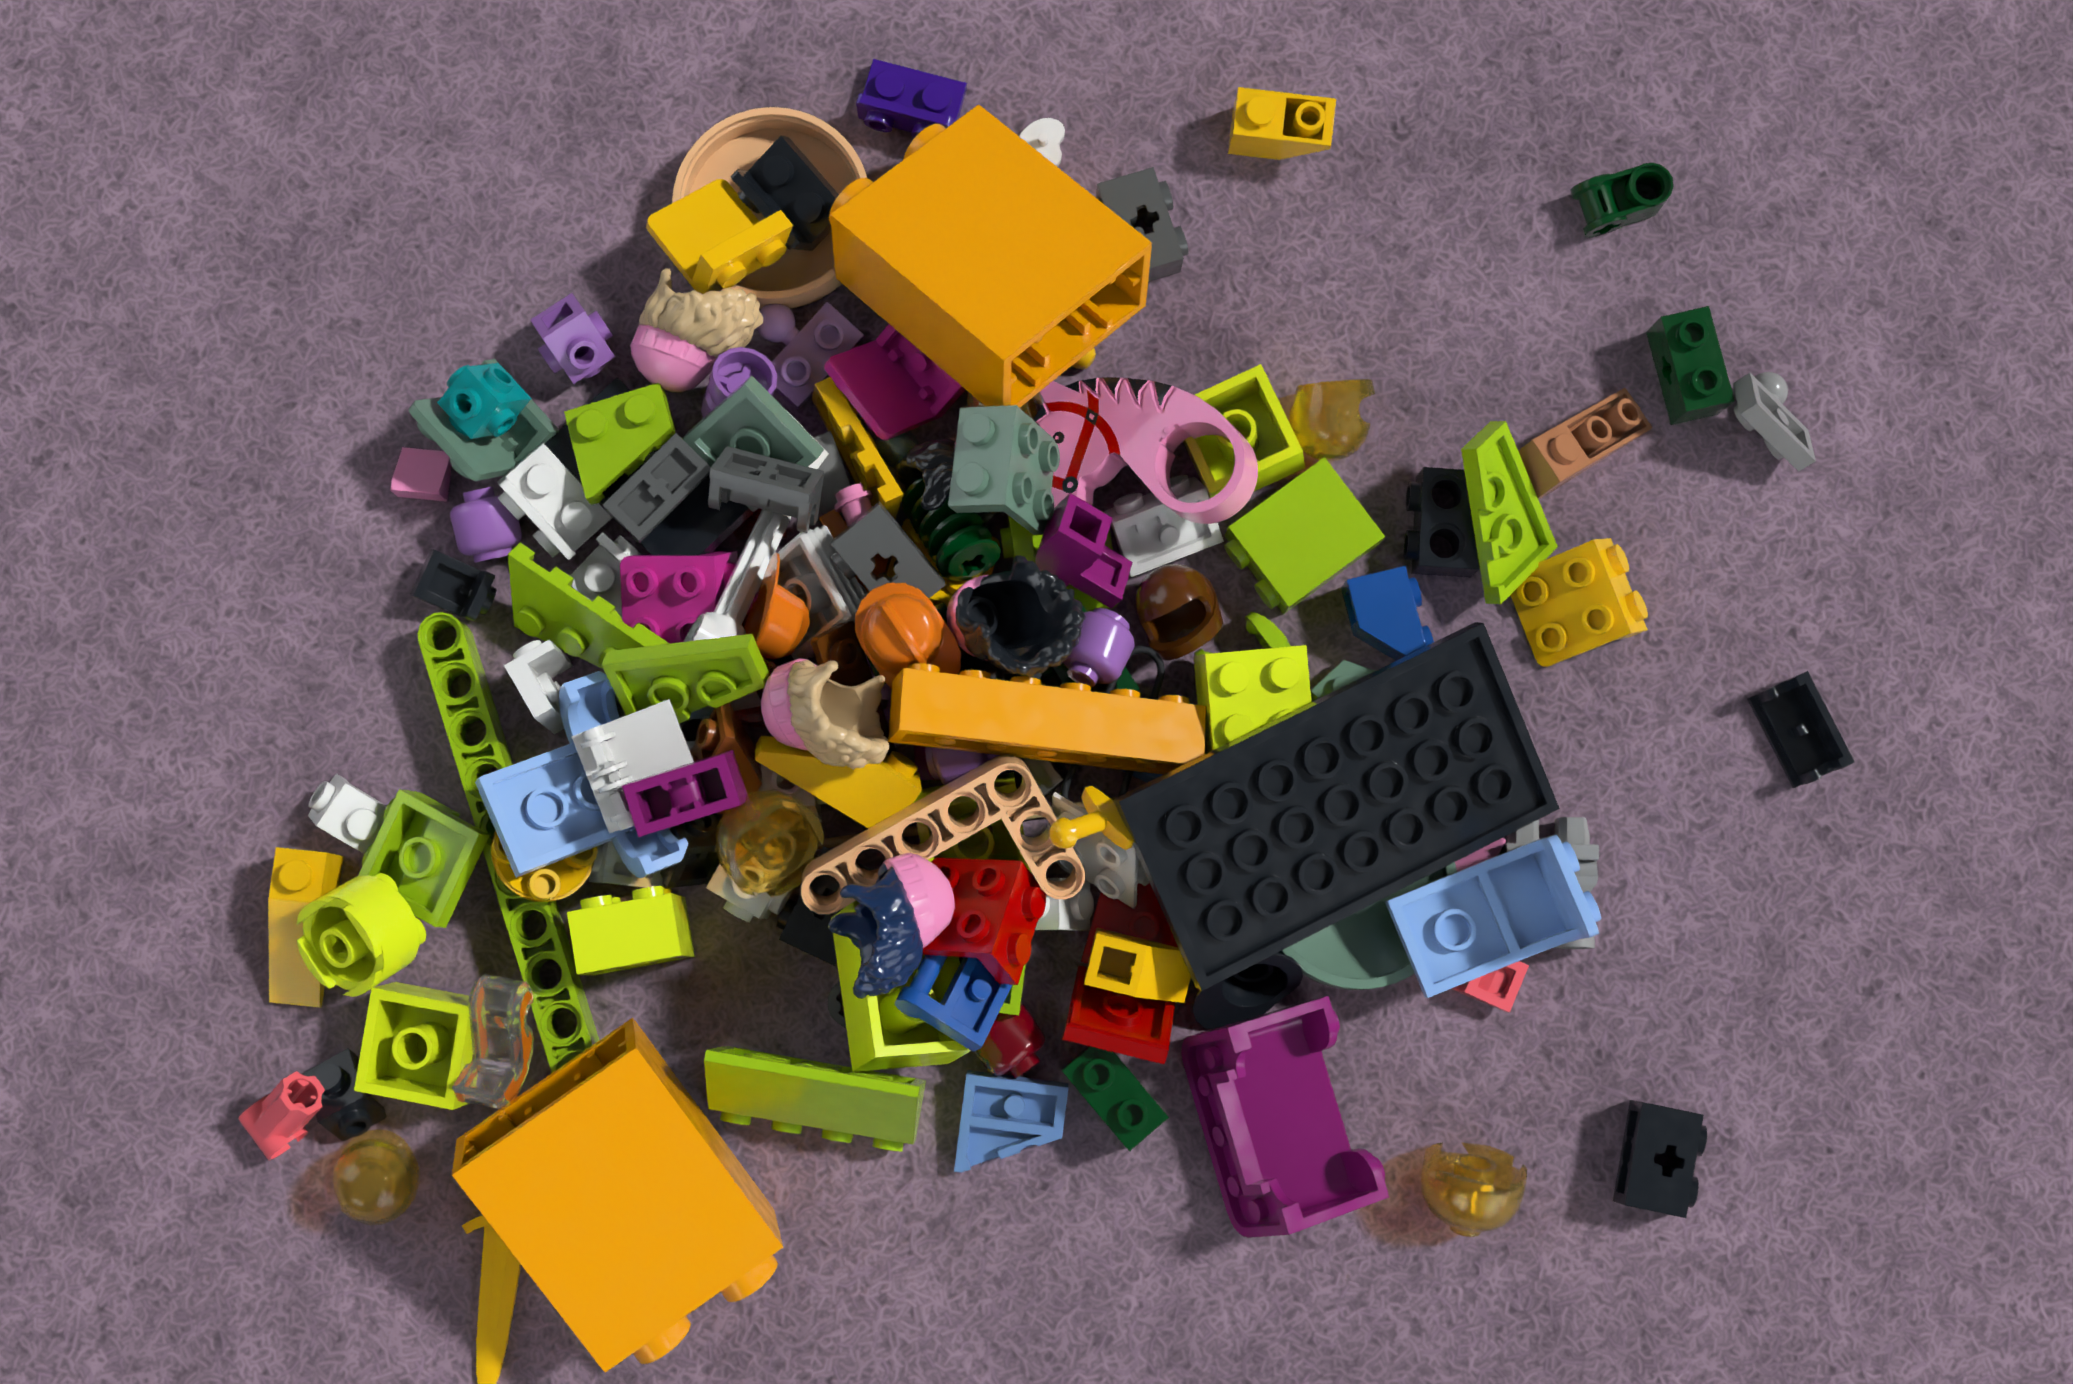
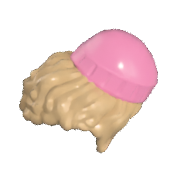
(688, 331)
(823, 716)

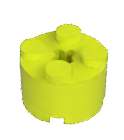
(359, 934)

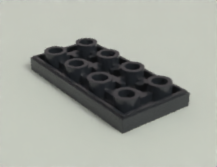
(691, 526)

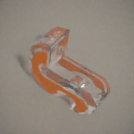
(499, 1042)

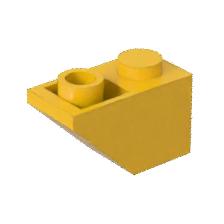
(1280, 124)
(1137, 967)

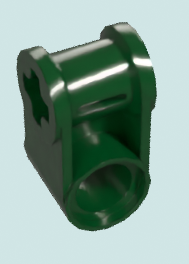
(1612, 199)

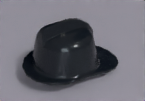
(1247, 992)

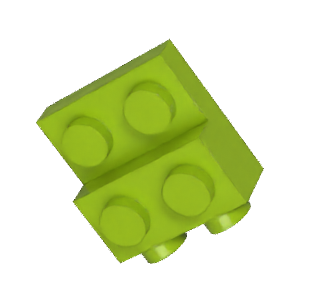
(425, 854)

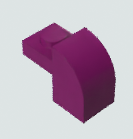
(1077, 551)

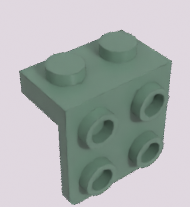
(488, 455)
(1004, 466)

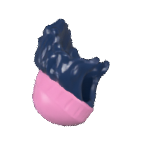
(895, 921)

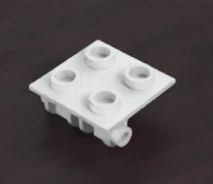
(629, 751)
(1104, 863)

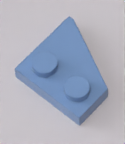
(1007, 1115)

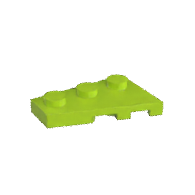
(686, 673)

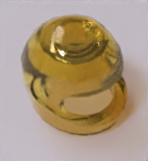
(1329, 419)
(376, 1177)

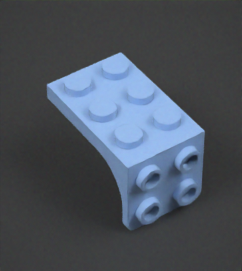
(1494, 914)

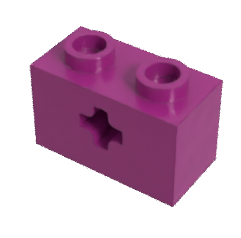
(685, 793)

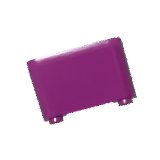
(1278, 1122)

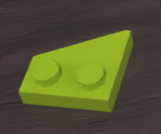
(617, 436)

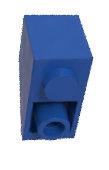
(1386, 613)

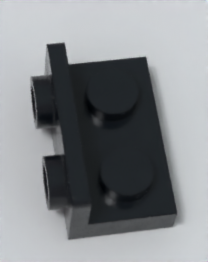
(789, 183)

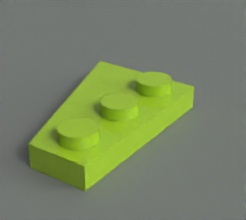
(1504, 511)

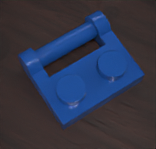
(967, 1005)

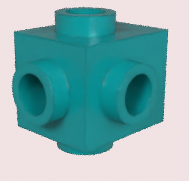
(483, 400)

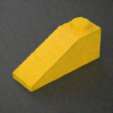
(862, 793)
(295, 882)

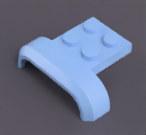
(548, 806)

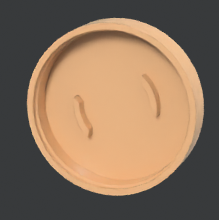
(738, 144)

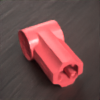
(283, 1113)

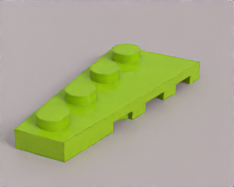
(554, 611)

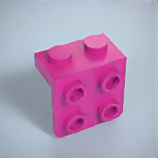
(893, 384)
(673, 590)

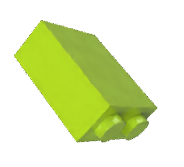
(1302, 536)

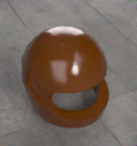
(1176, 600)

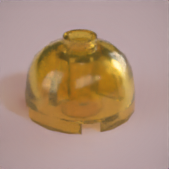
(767, 842)
(1479, 1193)

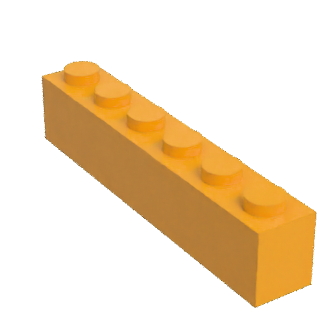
(1044, 721)

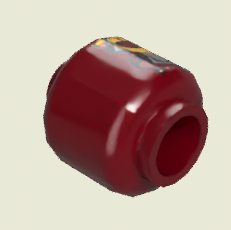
(1012, 1044)

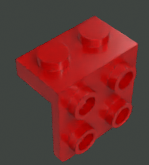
(992, 915)

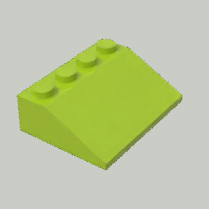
(813, 1095)

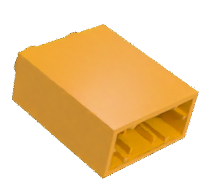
(989, 258)
(619, 1199)

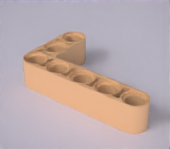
(948, 831)

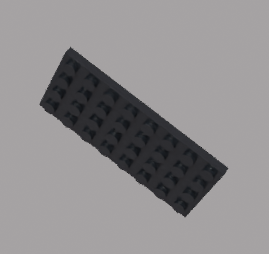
(1337, 805)

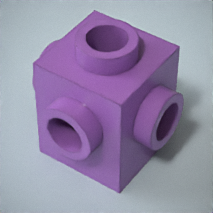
(573, 339)

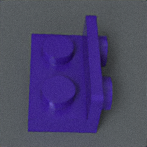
(908, 99)

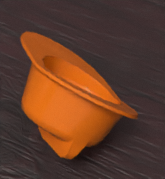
(776, 616)
(903, 628)

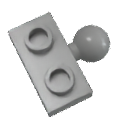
(1762, 409)

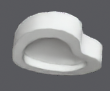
(1045, 137)

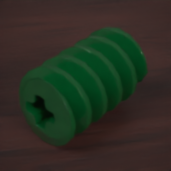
(952, 539)

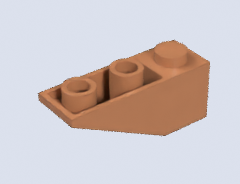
(1582, 441)

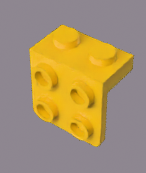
(717, 237)
(1579, 602)

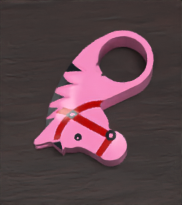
(1140, 425)

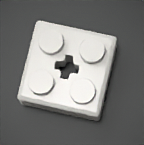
(815, 579)

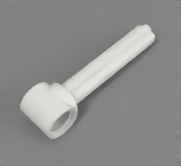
(743, 582)

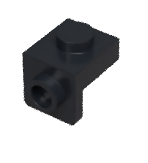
(454, 586)
(344, 1110)

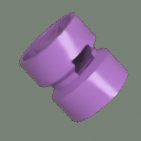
(732, 370)

